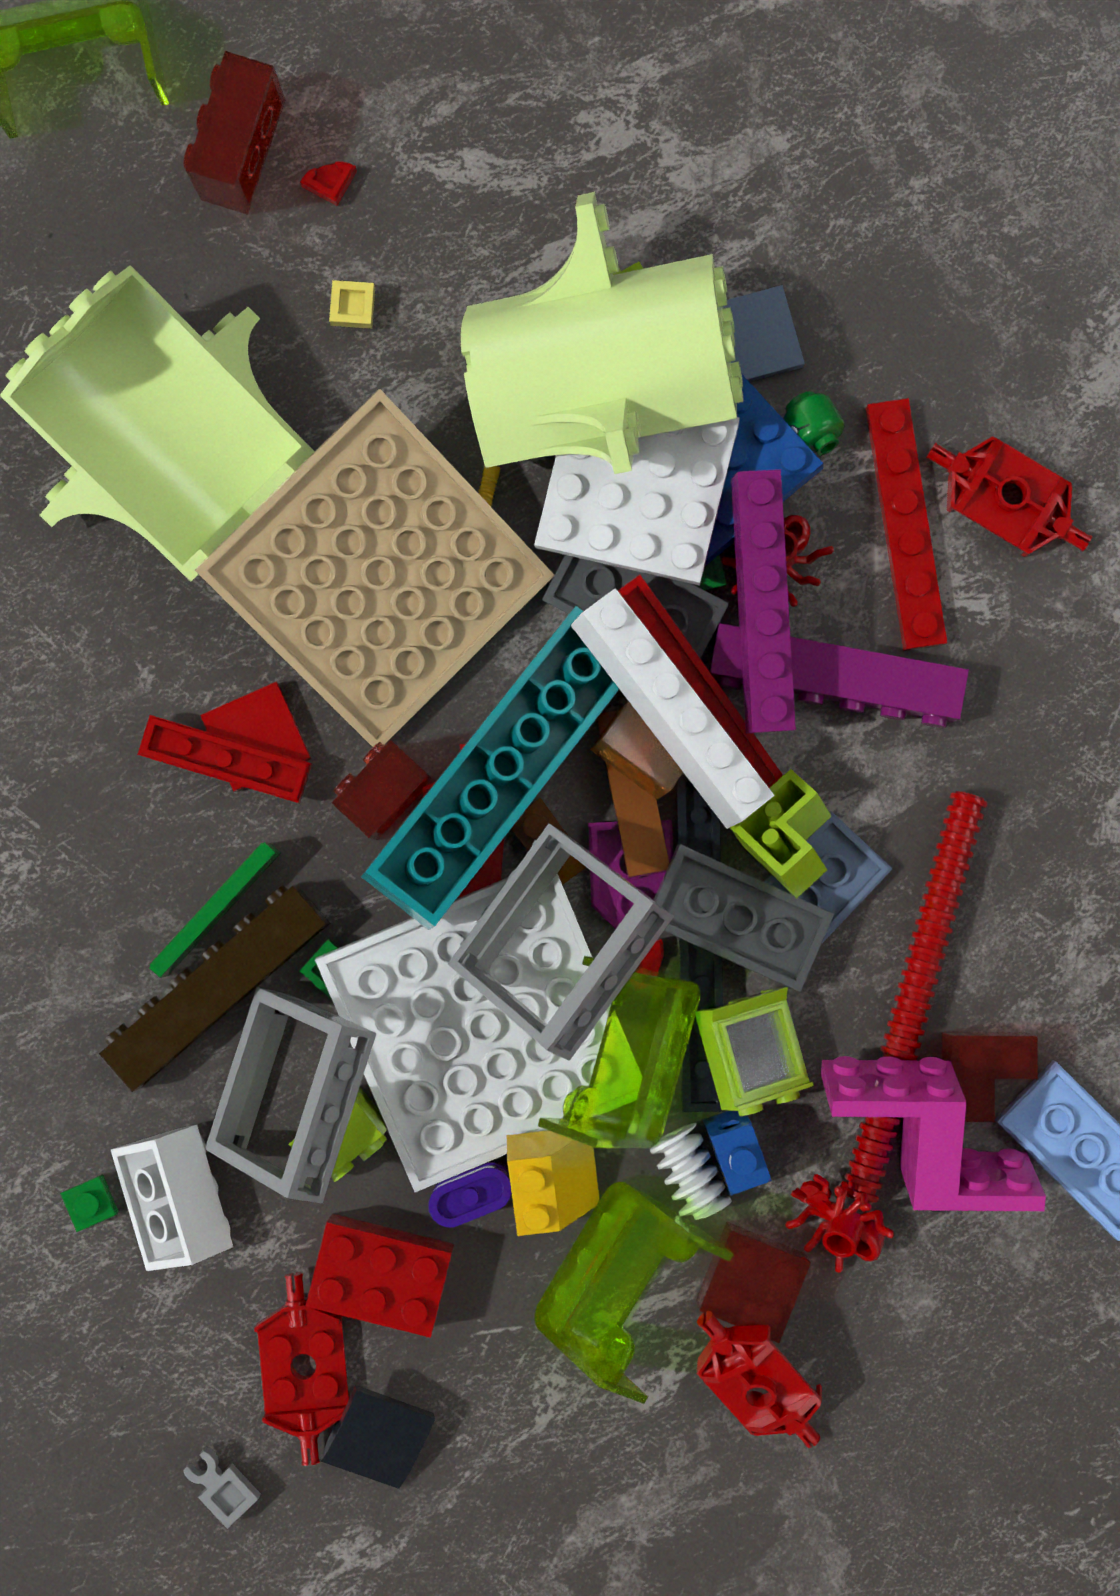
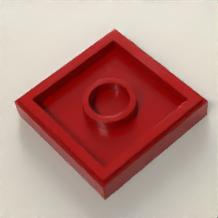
(260, 721)

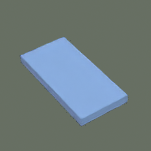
(1070, 1141)

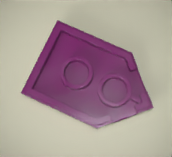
(607, 846)

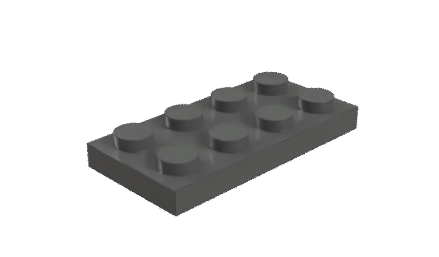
(586, 581)
(741, 918)

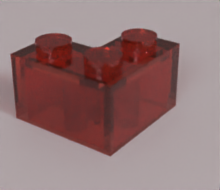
(988, 1056)

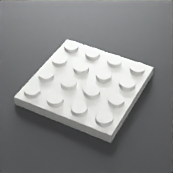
(644, 518)

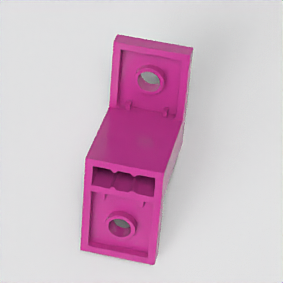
(932, 1156)

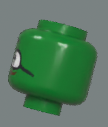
(815, 421)

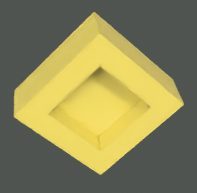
(352, 304)

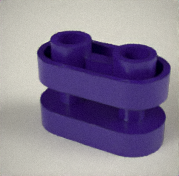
(470, 1194)

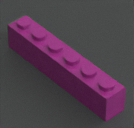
(763, 601)
(855, 678)

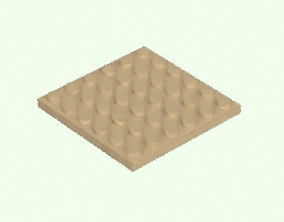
(375, 570)

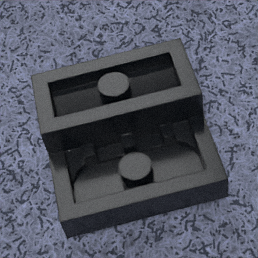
(378, 1437)

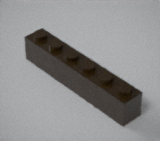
(214, 988)

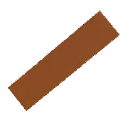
(636, 820)

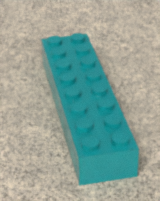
(493, 778)

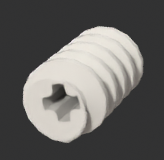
(690, 1173)

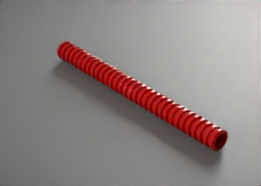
(919, 980)

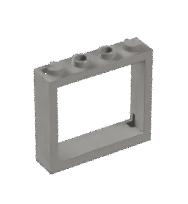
(602, 978)
(326, 1107)

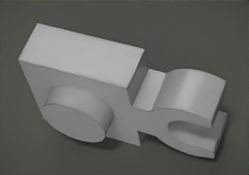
(226, 1492)

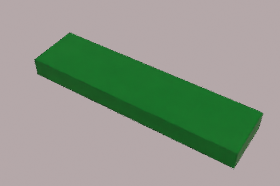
(214, 909)

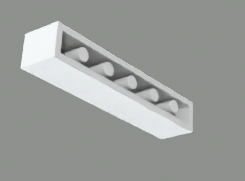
(671, 709)

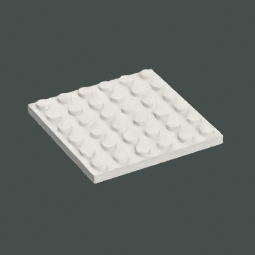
(443, 1056)

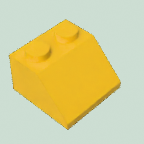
(550, 1181)

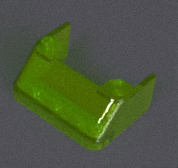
(66, 22)
(634, 1065)
(606, 1277)

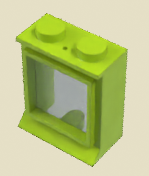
(753, 1051)

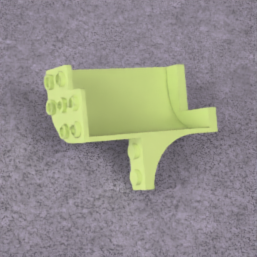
(600, 355)
(154, 419)

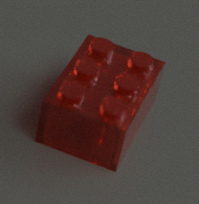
(235, 132)

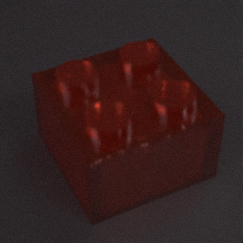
(381, 789)
(756, 1283)

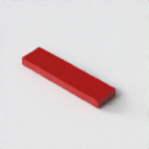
(224, 759)

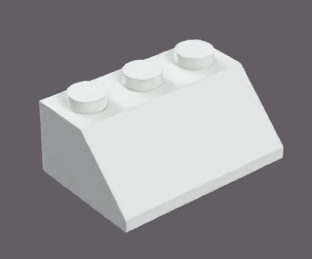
(172, 1199)

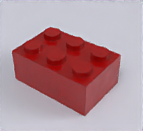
(380, 1275)

